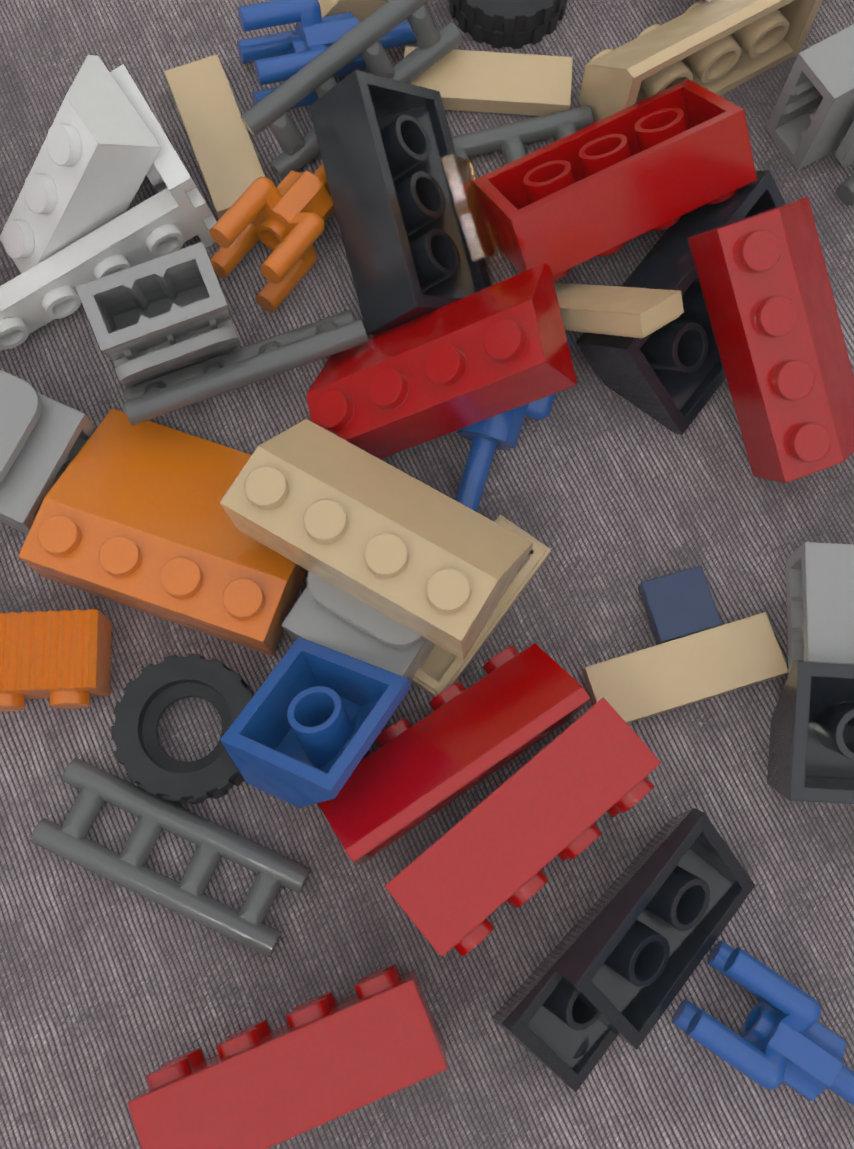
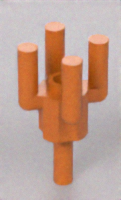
(285, 220)

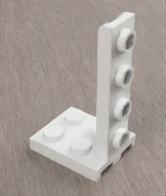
(134, 237)

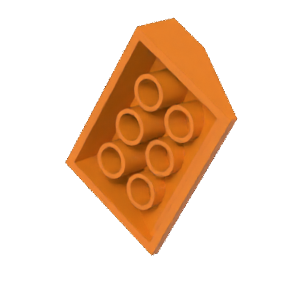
(148, 530)

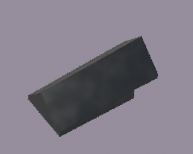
(629, 950)

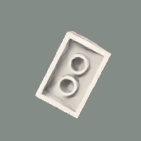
(83, 170)

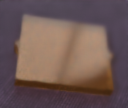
(469, 208)

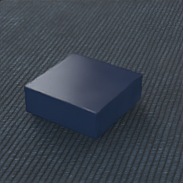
(679, 604)

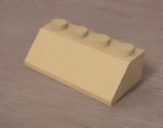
(709, 44)
(376, 533)

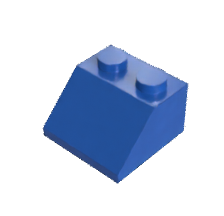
(312, 723)

